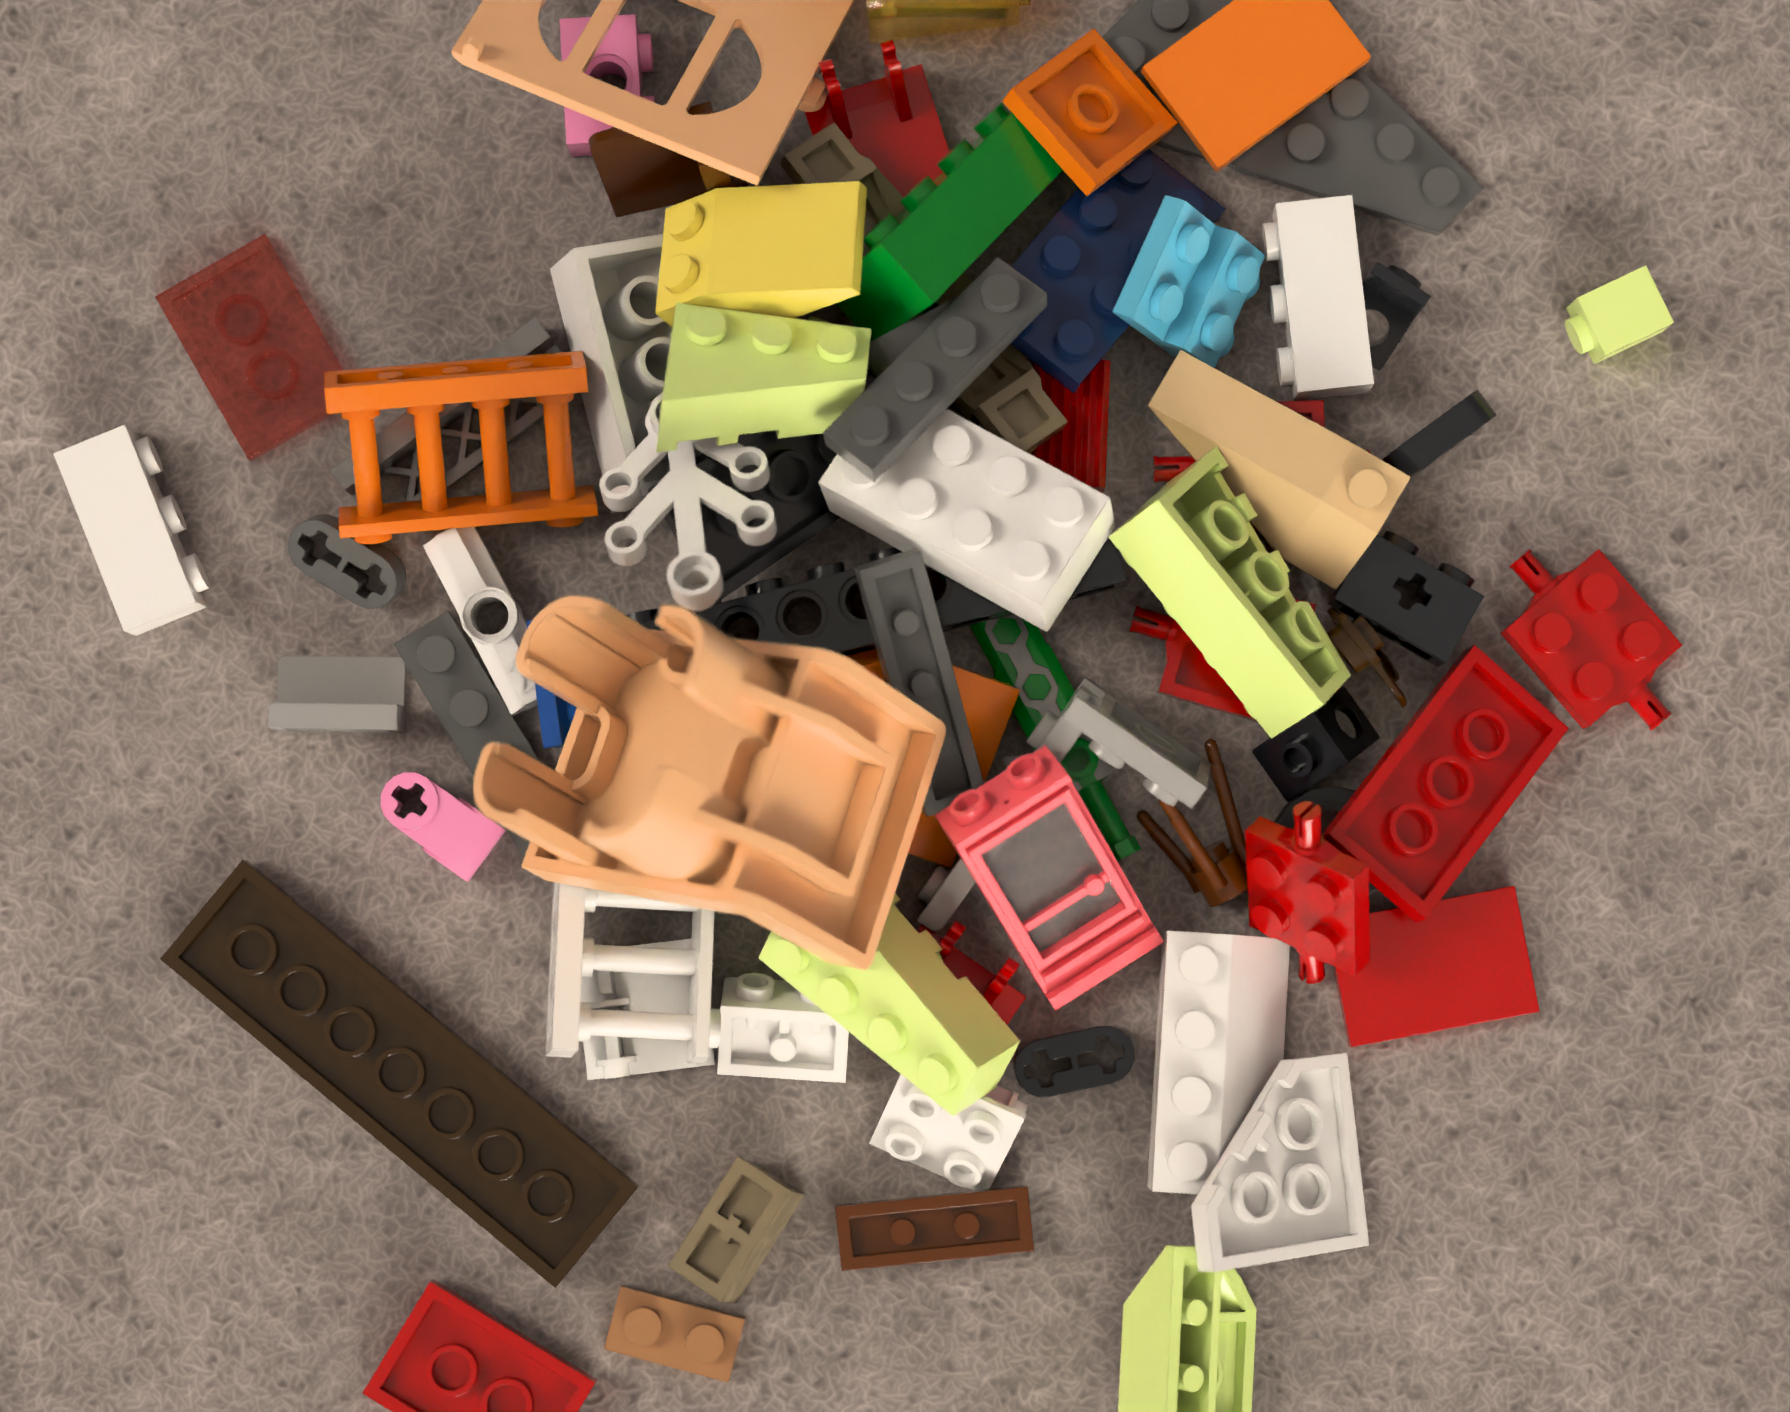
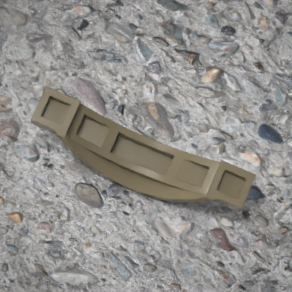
(1009, 391)

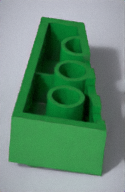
(948, 222)

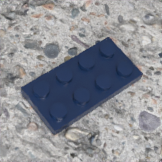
(1086, 260)

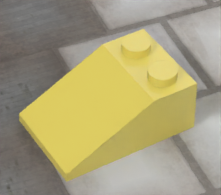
(763, 249)

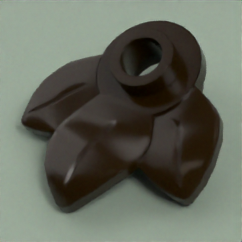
(1362, 647)

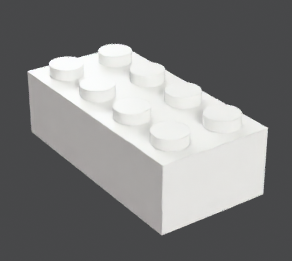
(981, 515)

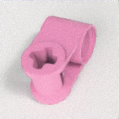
(448, 829)

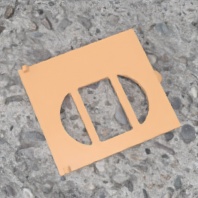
(740, 141)

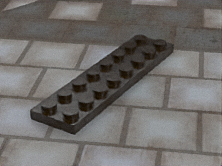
(400, 1072)

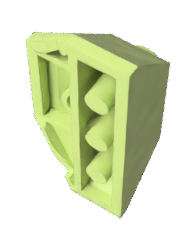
(1187, 1339)

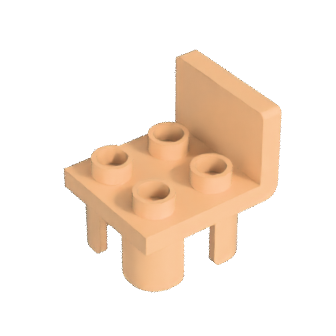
(718, 774)

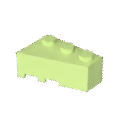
(757, 375)

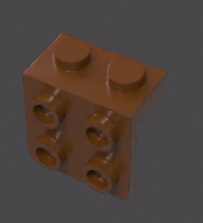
(648, 176)

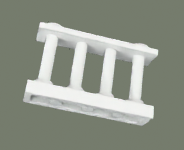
(578, 956)

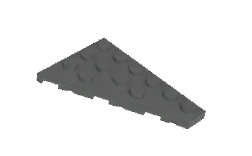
(1337, 146)

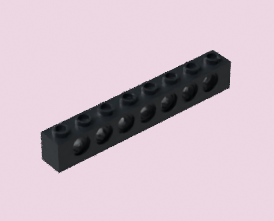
(846, 635)

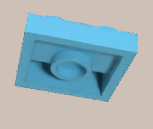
(1189, 283)

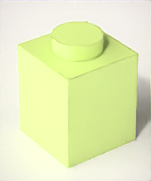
(1617, 316)

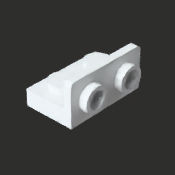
(778, 1033)

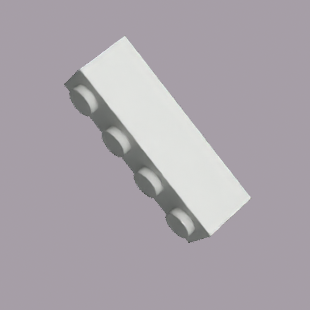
(610, 316)
(1213, 1048)

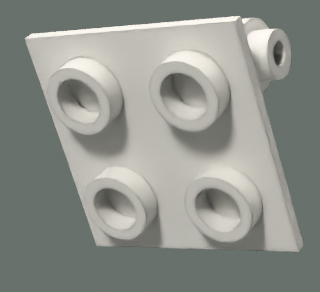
(641, 992)
(958, 1147)

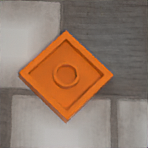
(1089, 111)

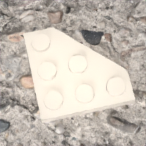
(1287, 1175)

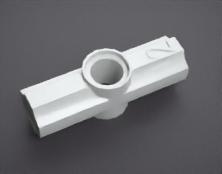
(471, 583)

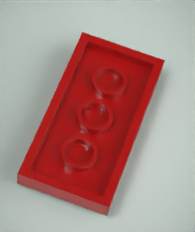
(1445, 783)

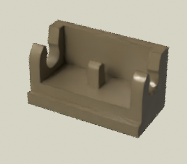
(736, 1231)

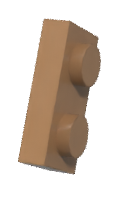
(674, 1333)

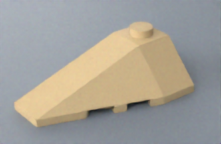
(1311, 488)

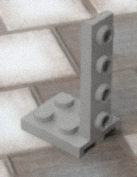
(1117, 738)

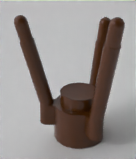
(1214, 869)

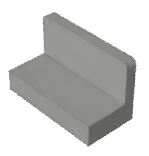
(339, 694)

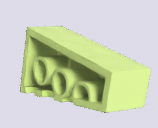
(908, 1011)

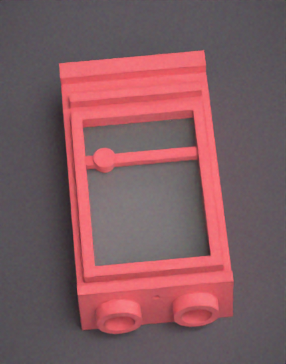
(1049, 876)

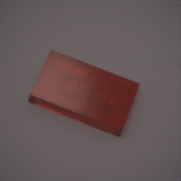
(253, 345)

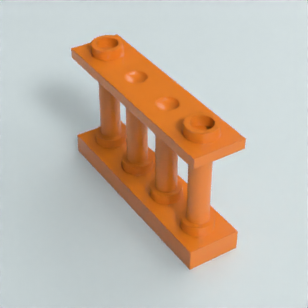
(424, 392)

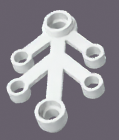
(685, 490)

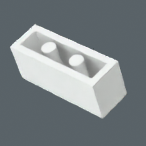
(1319, 298)
(133, 529)

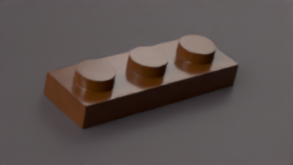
(934, 1228)

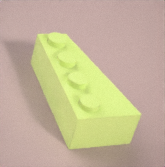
(1232, 595)

